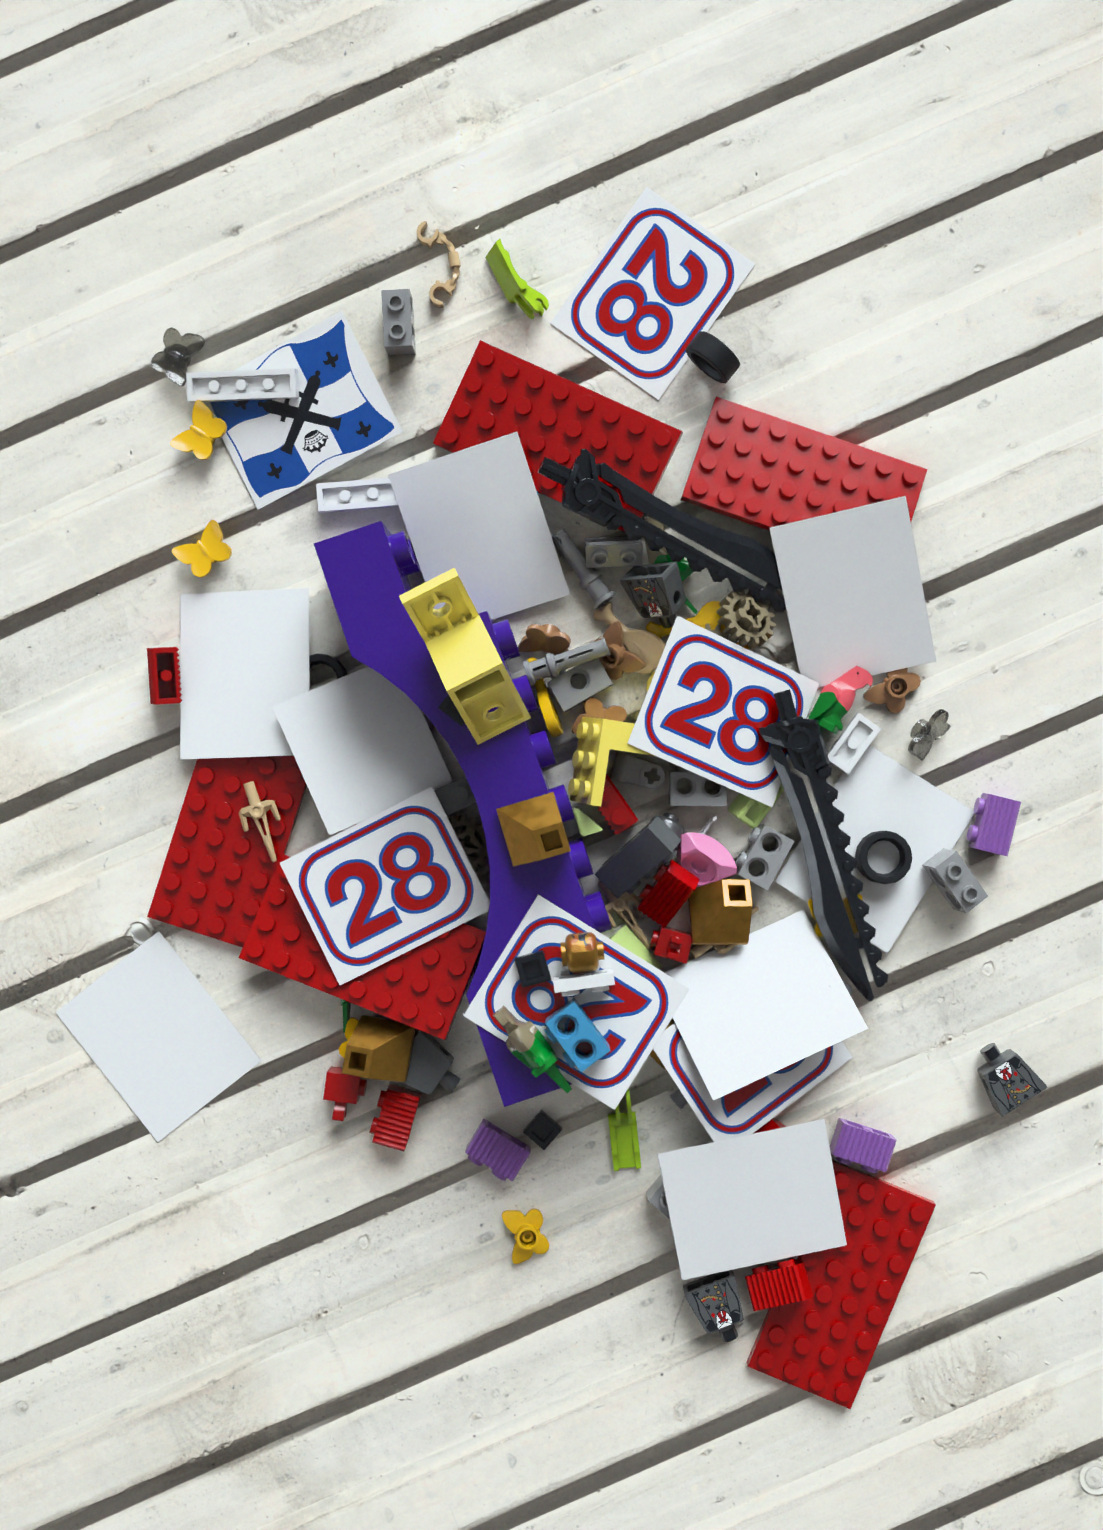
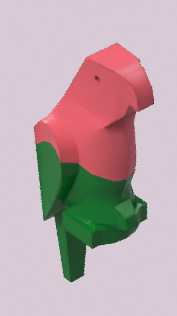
(838, 698)

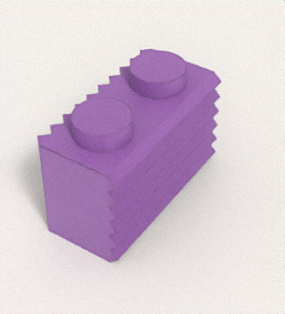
(993, 824)
(862, 1145)
(497, 1150)

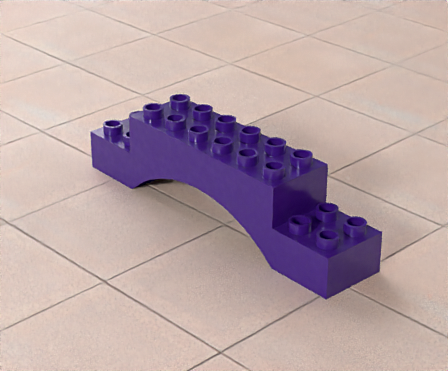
(365, 578)

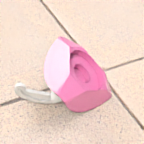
(705, 856)

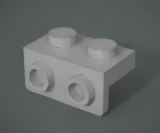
(613, 552)

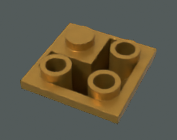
(533, 829)
(721, 913)
(379, 1049)

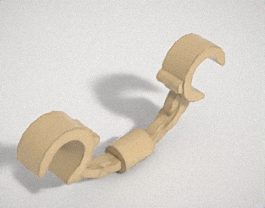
(453, 258)

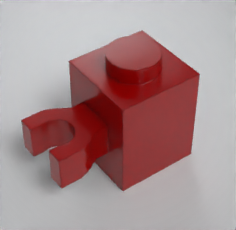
(671, 943)
(343, 1090)

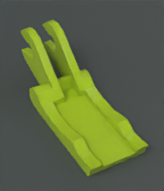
(512, 285)
(624, 1138)

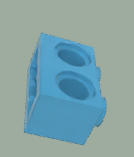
(582, 1032)

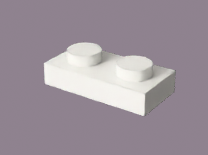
(852, 743)
(596, 980)

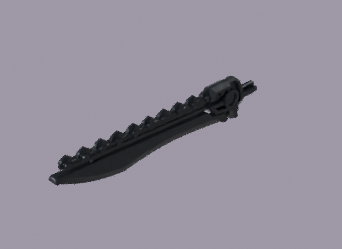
(602, 505)
(809, 756)

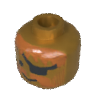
(581, 952)

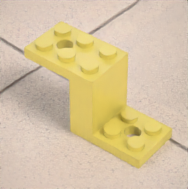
(465, 656)
(590, 759)

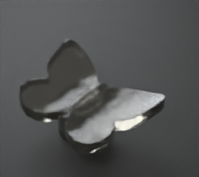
(177, 354)
(926, 732)

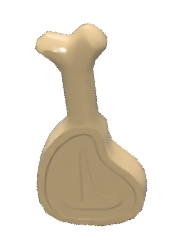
(638, 641)

